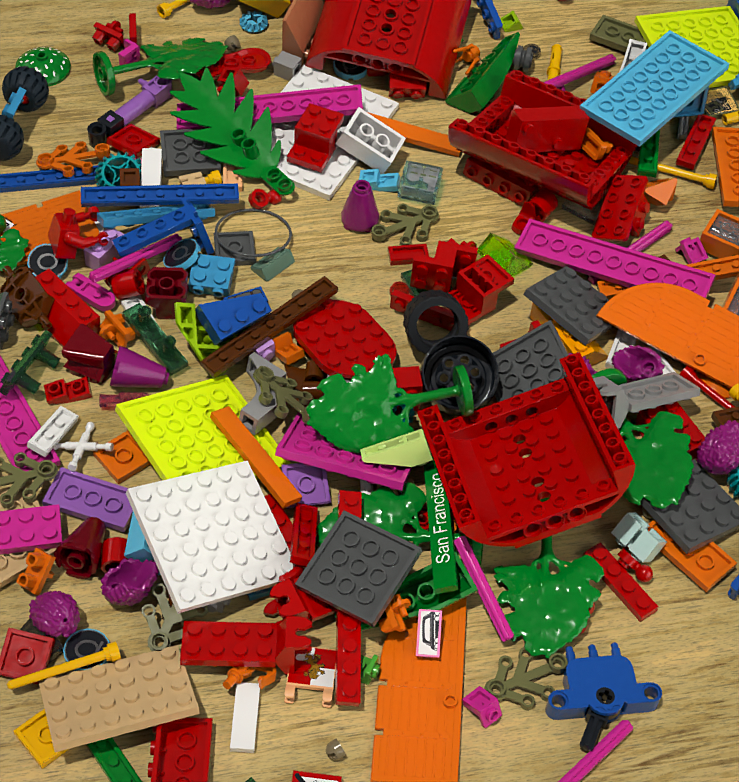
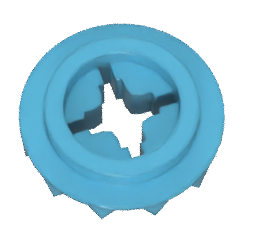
(249, 25)

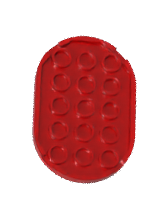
(342, 335)

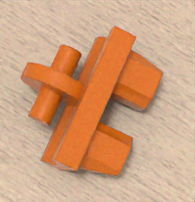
(114, 329)
(37, 571)
(395, 612)

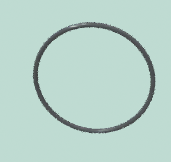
(253, 255)

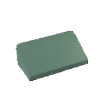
(273, 264)

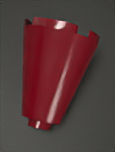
(82, 549)

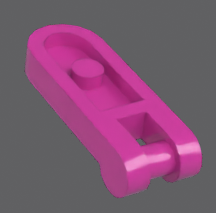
(92, 292)

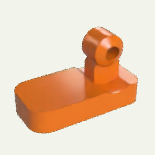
(595, 146)

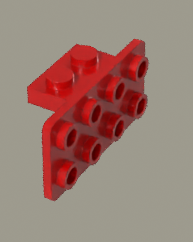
(622, 209)

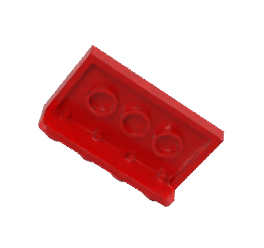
(500, 181)
(181, 751)

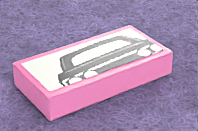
(429, 633)

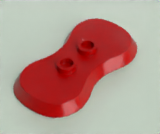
(248, 60)

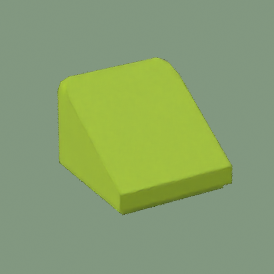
(511, 22)

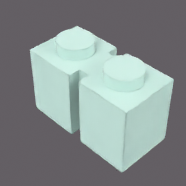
(633, 533)

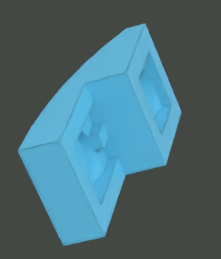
(381, 182)

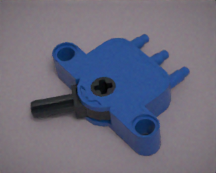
(598, 679)

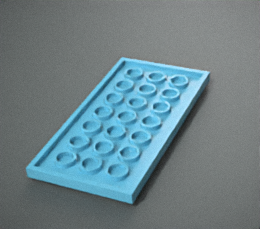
(654, 87)

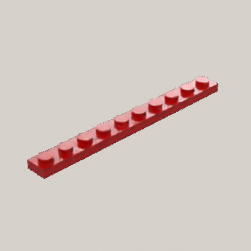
(348, 629)

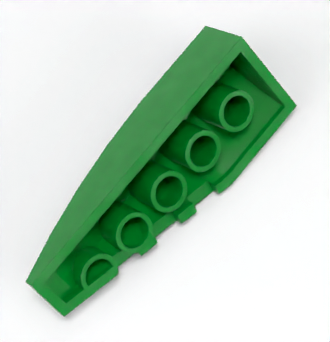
(478, 89)
(420, 591)

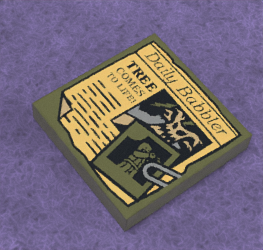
(720, 102)

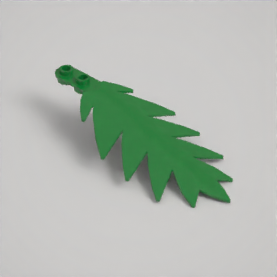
(232, 129)

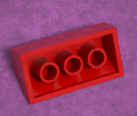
(67, 309)

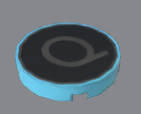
(347, 70)
(182, 254)
(43, 258)
(85, 643)

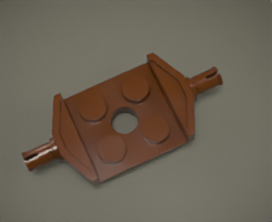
(36, 302)

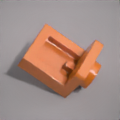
(600, 80)
(286, 349)

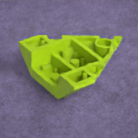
(195, 333)

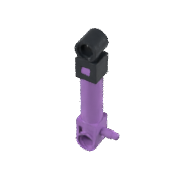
(152, 94)

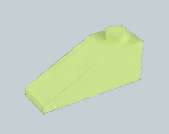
(404, 450)

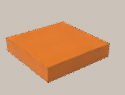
(124, 459)

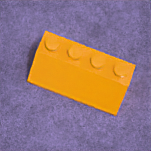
(592, 350)

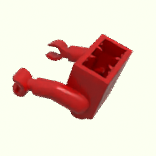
(65, 233)

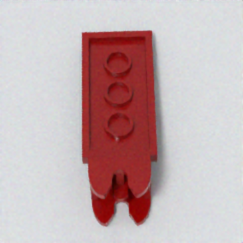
(295, 602)
(247, 644)

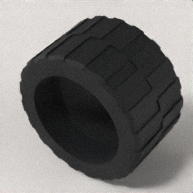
(420, 304)

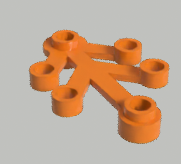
(47, 161)

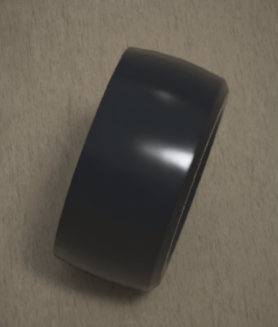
(454, 349)

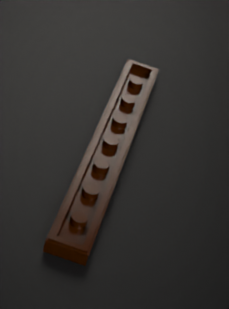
(268, 327)

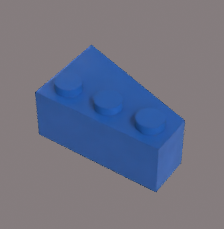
(231, 316)

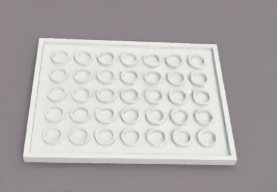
(341, 162)

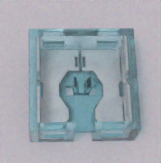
(421, 182)

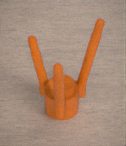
(470, 54)

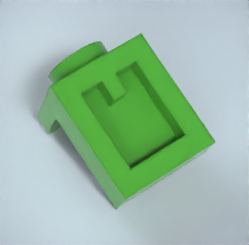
(369, 668)

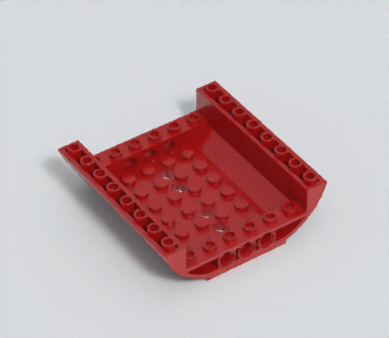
(416, 46)
(564, 173)
(571, 450)

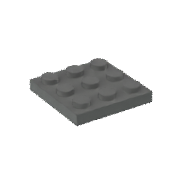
(183, 156)

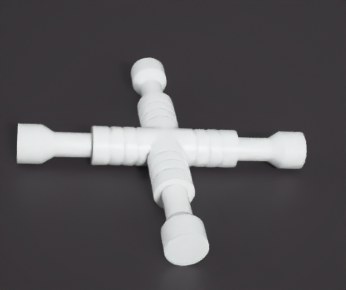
(83, 445)

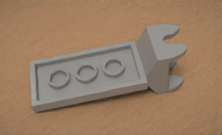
(644, 394)

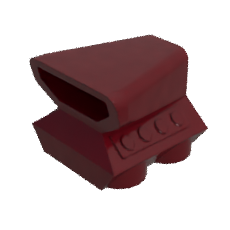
(165, 288)
(89, 355)

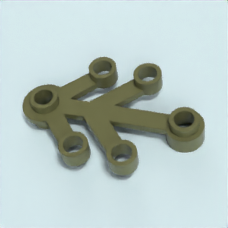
(426, 215)
(266, 379)
(19, 477)
(170, 617)
(523, 679)

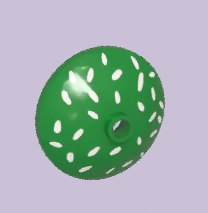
(48, 61)

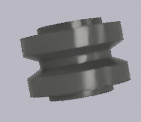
(523, 58)

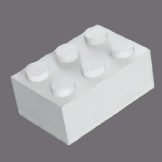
(370, 140)

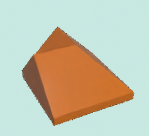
(660, 191)

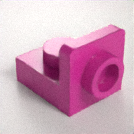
(130, 53)
(692, 250)
(483, 705)

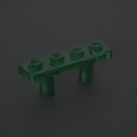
(154, 338)
(18, 375)

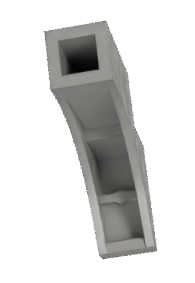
(255, 414)

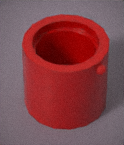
(545, 203)
(128, 284)
(112, 553)

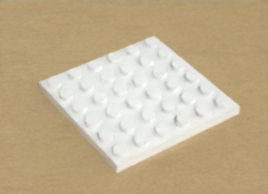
(211, 535)

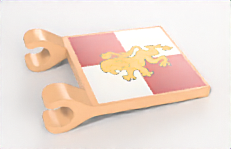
(319, 677)

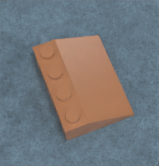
(300, 27)

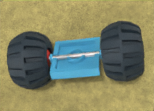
(23, 91)

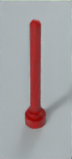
(689, 374)

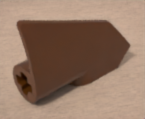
(307, 378)

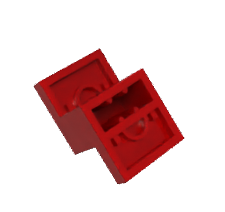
(315, 137)
(439, 271)
(479, 287)

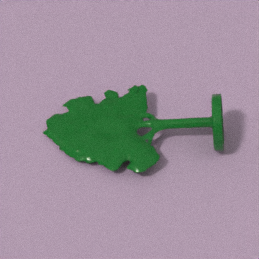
(184, 58)
(361, 411)
(659, 456)
(391, 514)
(548, 605)

